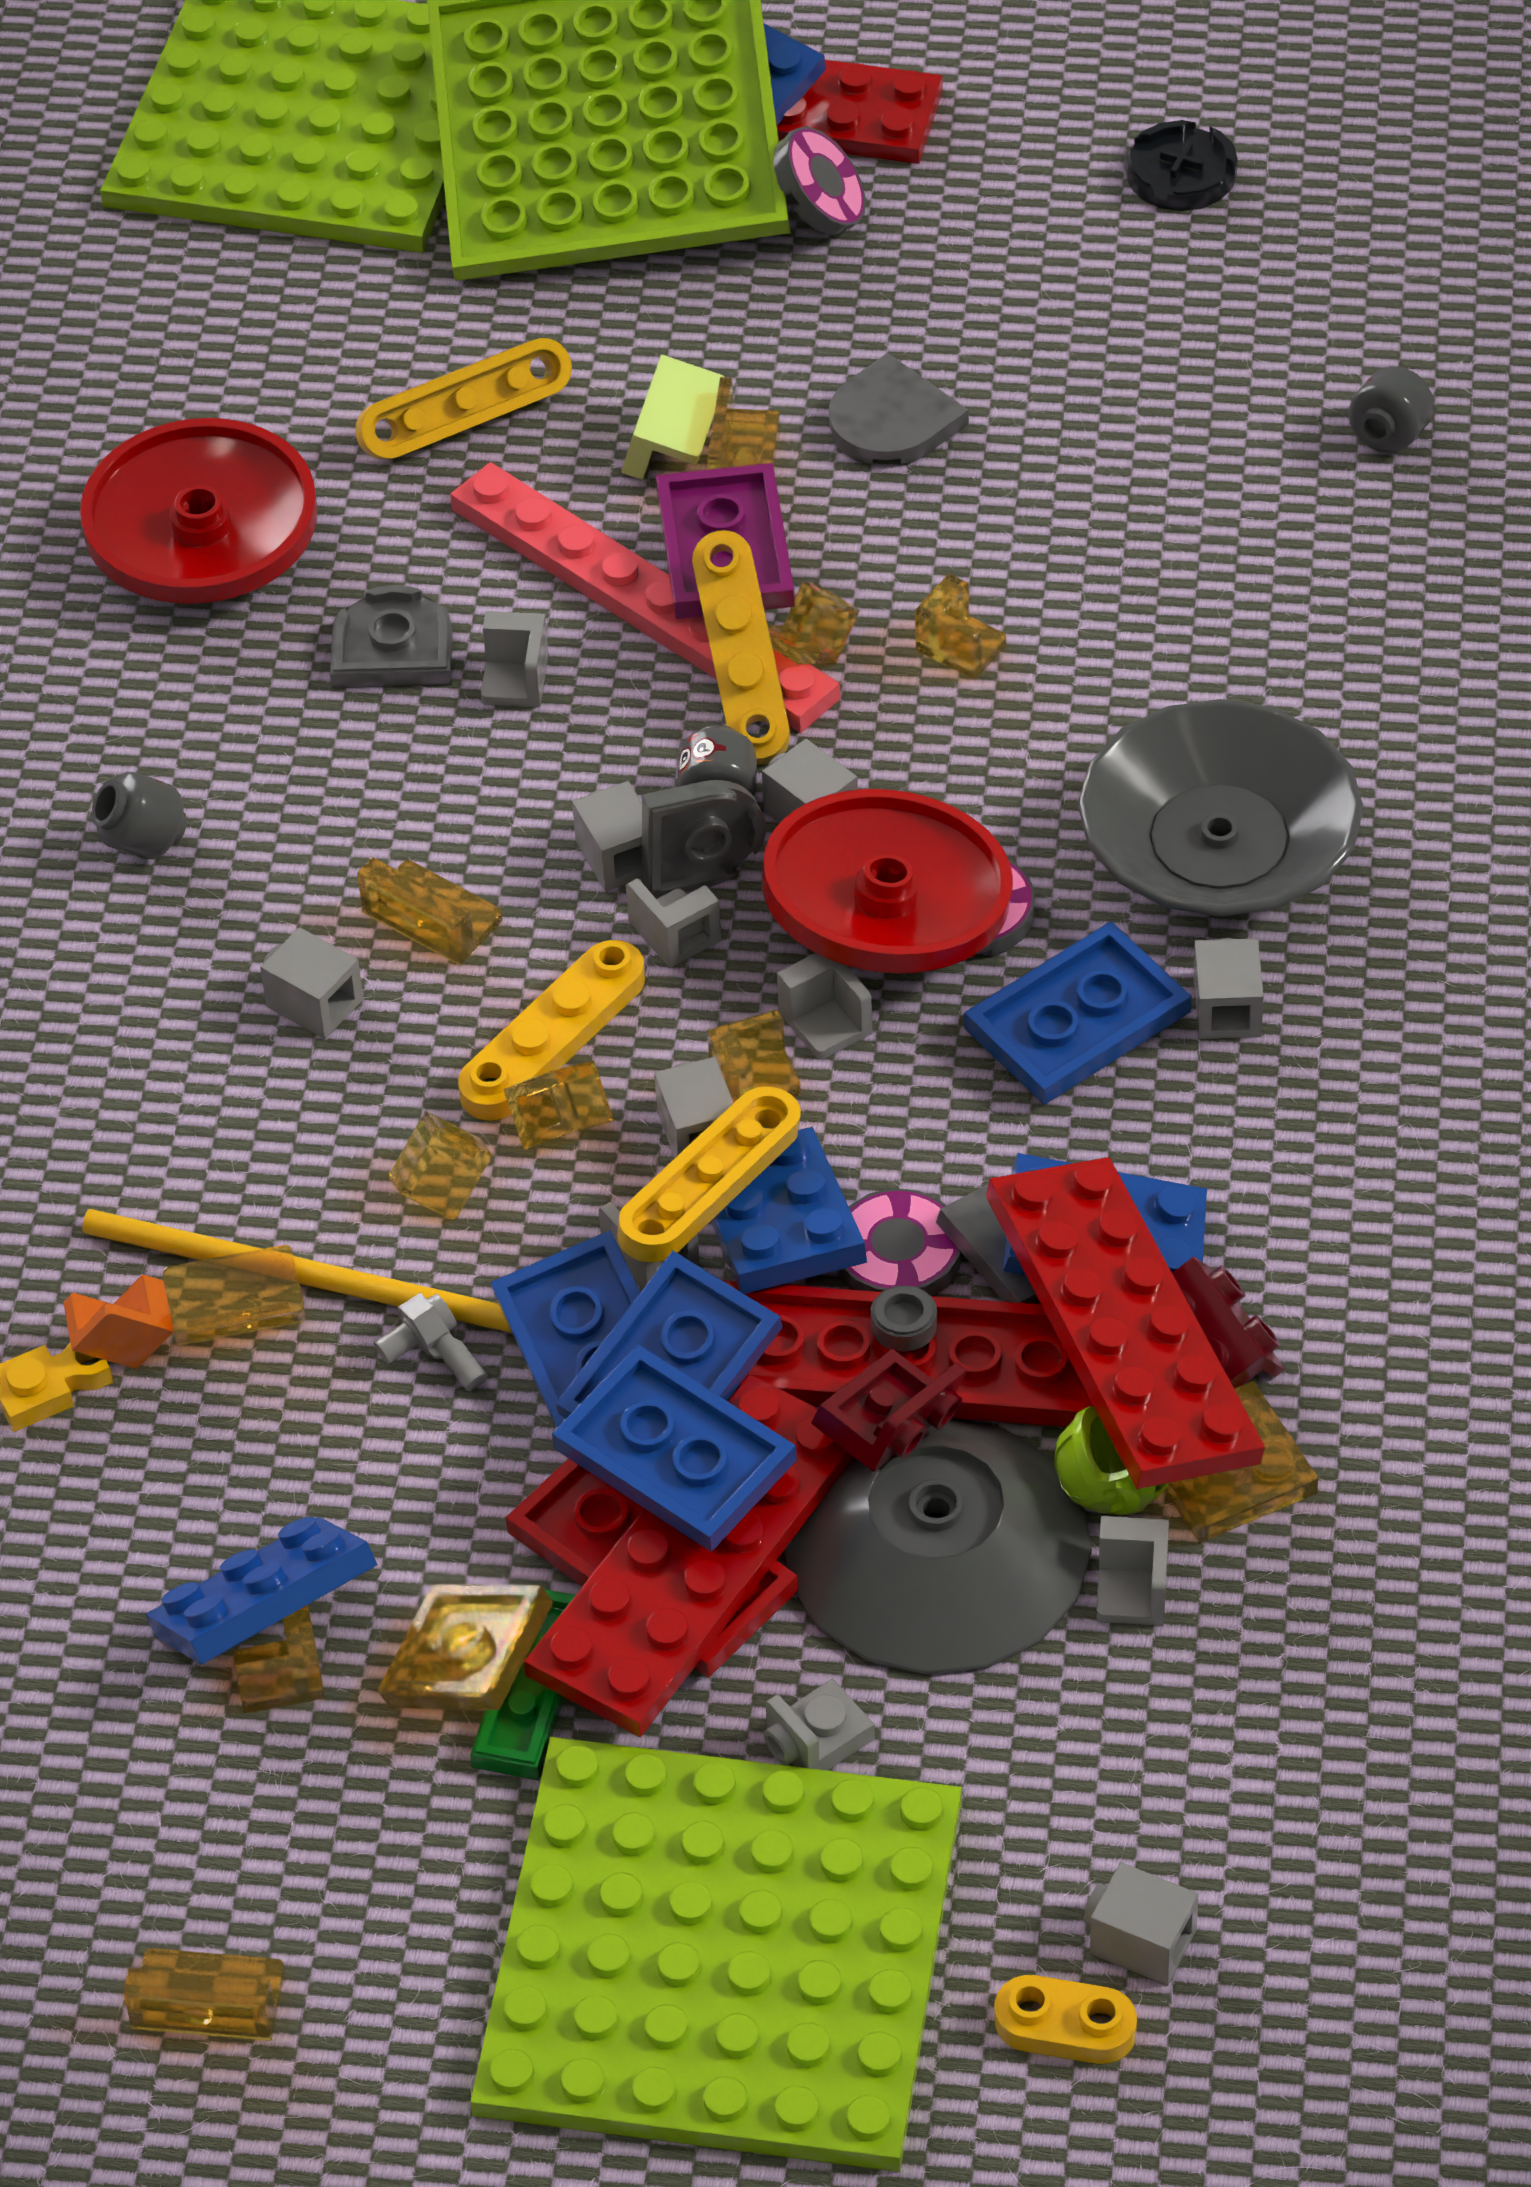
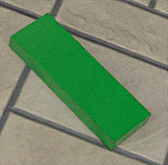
(519, 1733)

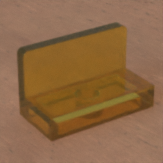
(741, 435)
(427, 908)
(234, 1294)
(205, 1994)

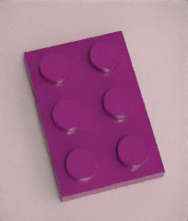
(729, 500)

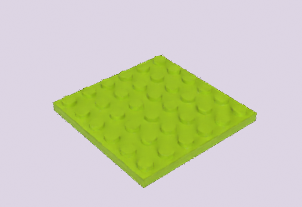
(290, 122)
(602, 129)
(720, 1954)

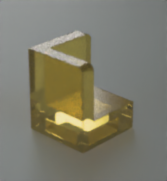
(814, 627)
(952, 636)
(753, 1054)
(558, 1104)
(440, 1165)
(281, 1670)

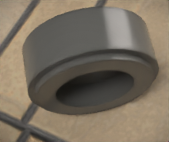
(903, 1318)

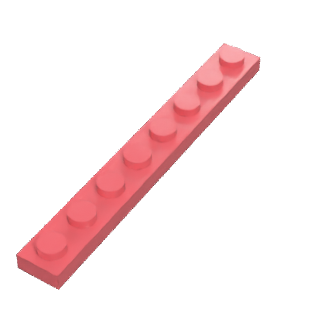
(616, 579)

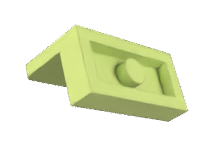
(673, 415)

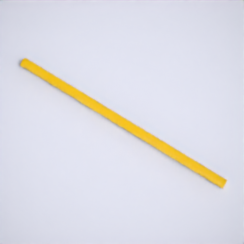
(308, 1271)

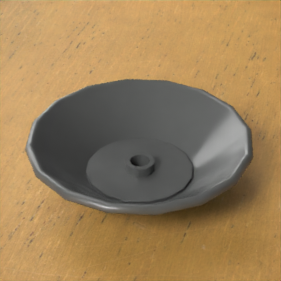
(1220, 807)
(951, 1586)

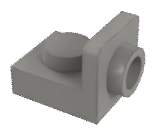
(817, 1728)

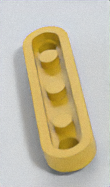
(463, 398)
(741, 642)
(553, 1026)
(708, 1174)

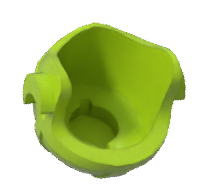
(1094, 1472)

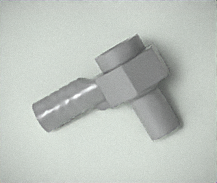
(428, 1326)

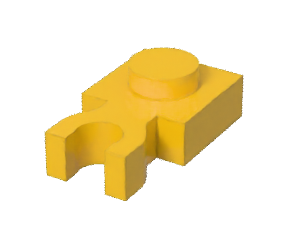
(42, 1384)

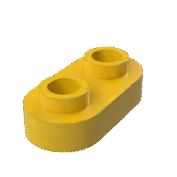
(1063, 2022)

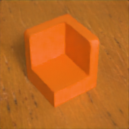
(123, 1330)

